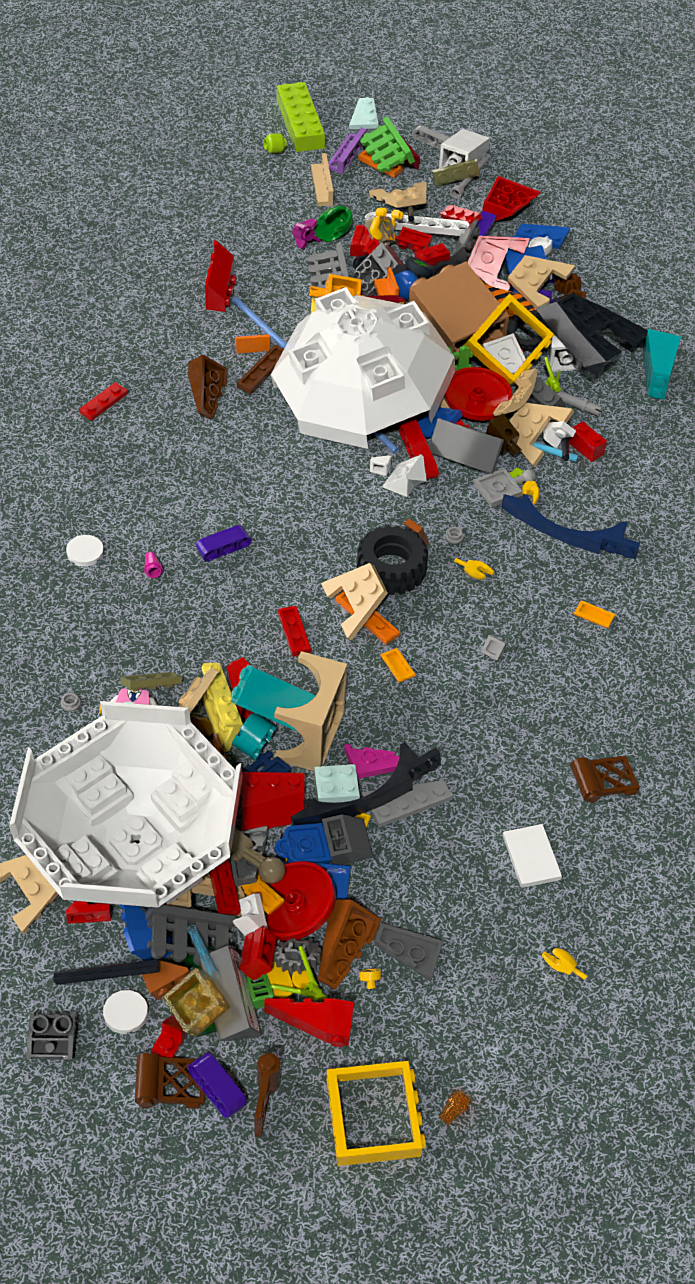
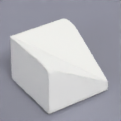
(380, 465)

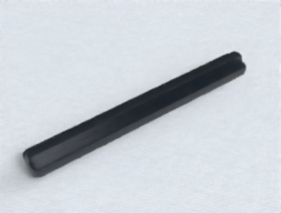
(107, 972)

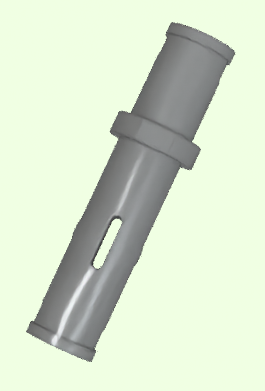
(584, 405)

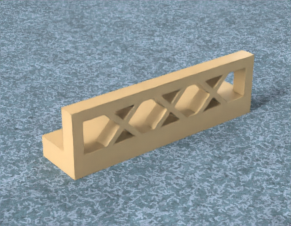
(322, 182)

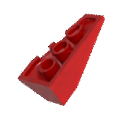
(325, 1020)

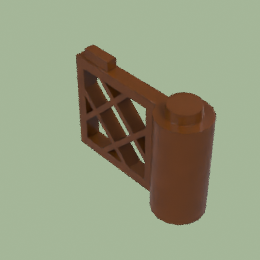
(590, 780)
(150, 1080)
(268, 1082)

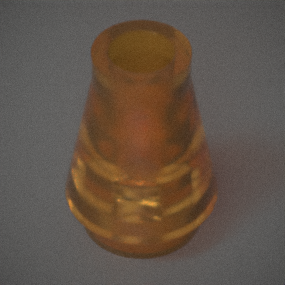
(455, 1106)

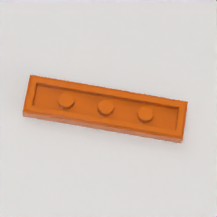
(376, 623)

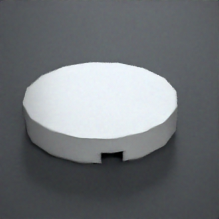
(84, 550)
(125, 1011)

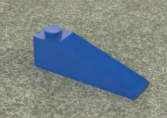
(138, 933)

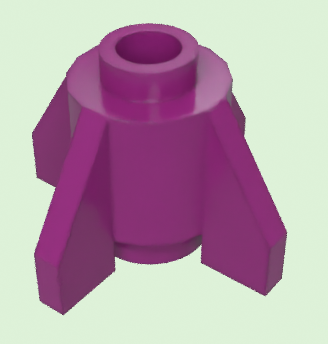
(304, 232)

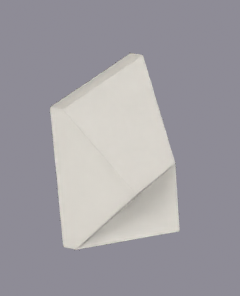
(406, 476)

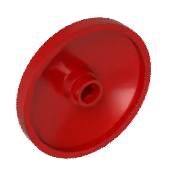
(477, 392)
(307, 903)

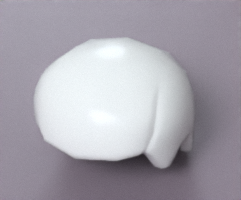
(545, 242)

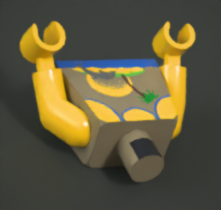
(383, 227)

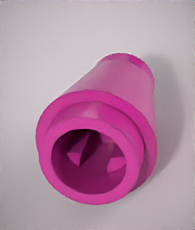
(152, 565)

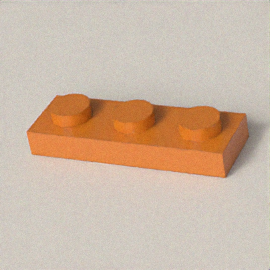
(365, 158)

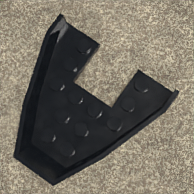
(577, 327)

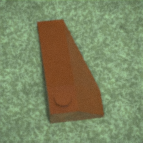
(345, 935)

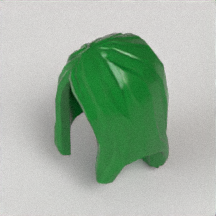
(333, 223)

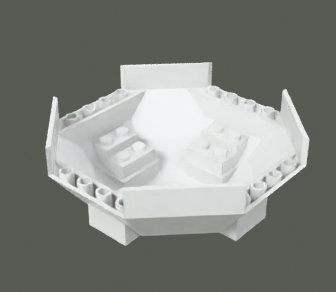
(362, 367)
(120, 781)

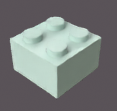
(336, 783)

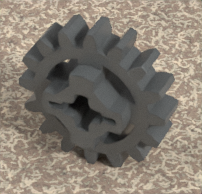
(289, 957)

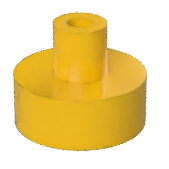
(370, 976)

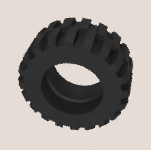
(397, 542)

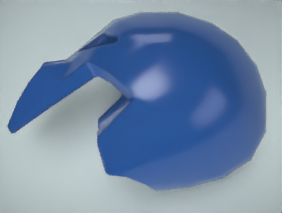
(404, 281)

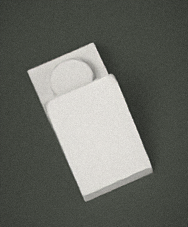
(556, 431)
(252, 914)

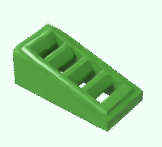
(258, 1002)

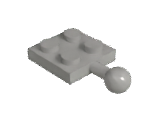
(495, 485)

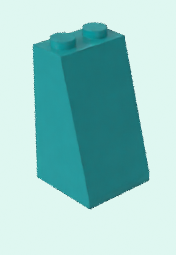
(659, 360)
(265, 693)

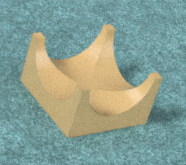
(318, 718)

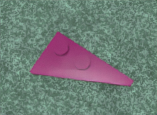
(371, 761)

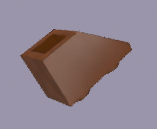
(163, 981)

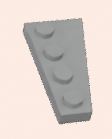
(419, 799)

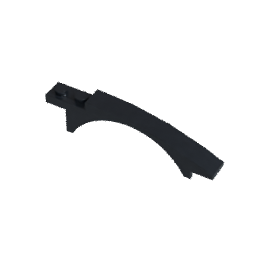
(408, 769)

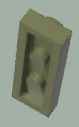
(456, 172)
(150, 681)

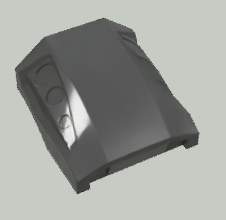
(51, 1036)

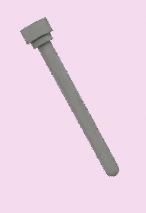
(458, 190)

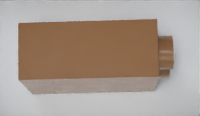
(458, 305)

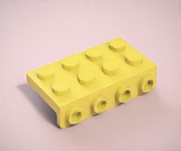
(219, 708)

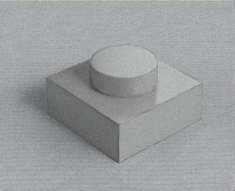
(494, 647)

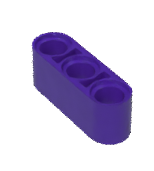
(223, 542)
(217, 1085)

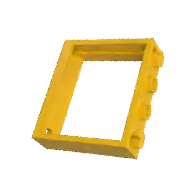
(491, 362)
(375, 1153)

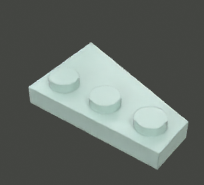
(364, 114)

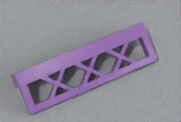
(348, 154)

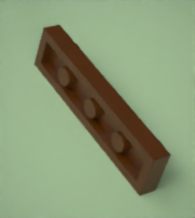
(260, 370)

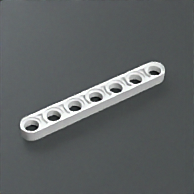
(454, 228)

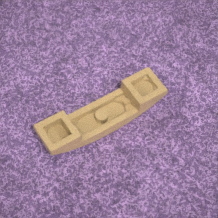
(526, 384)

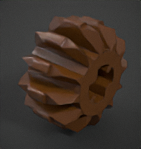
(564, 286)

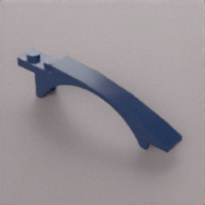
(607, 539)

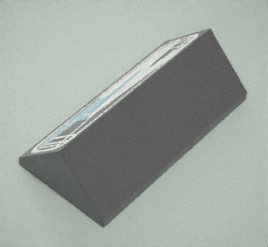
(241, 1018)

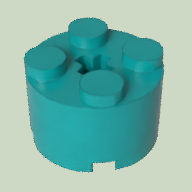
(254, 735)

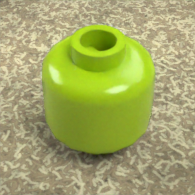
(274, 143)

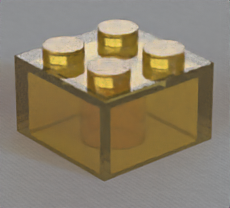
(196, 1002)

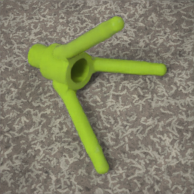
(552, 381)
(311, 989)

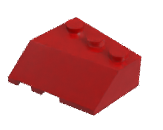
(507, 198)
(220, 279)
(271, 798)

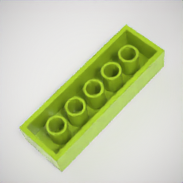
(300, 117)

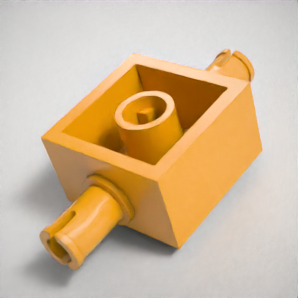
(335, 283)

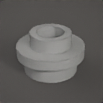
(454, 535)
(70, 697)

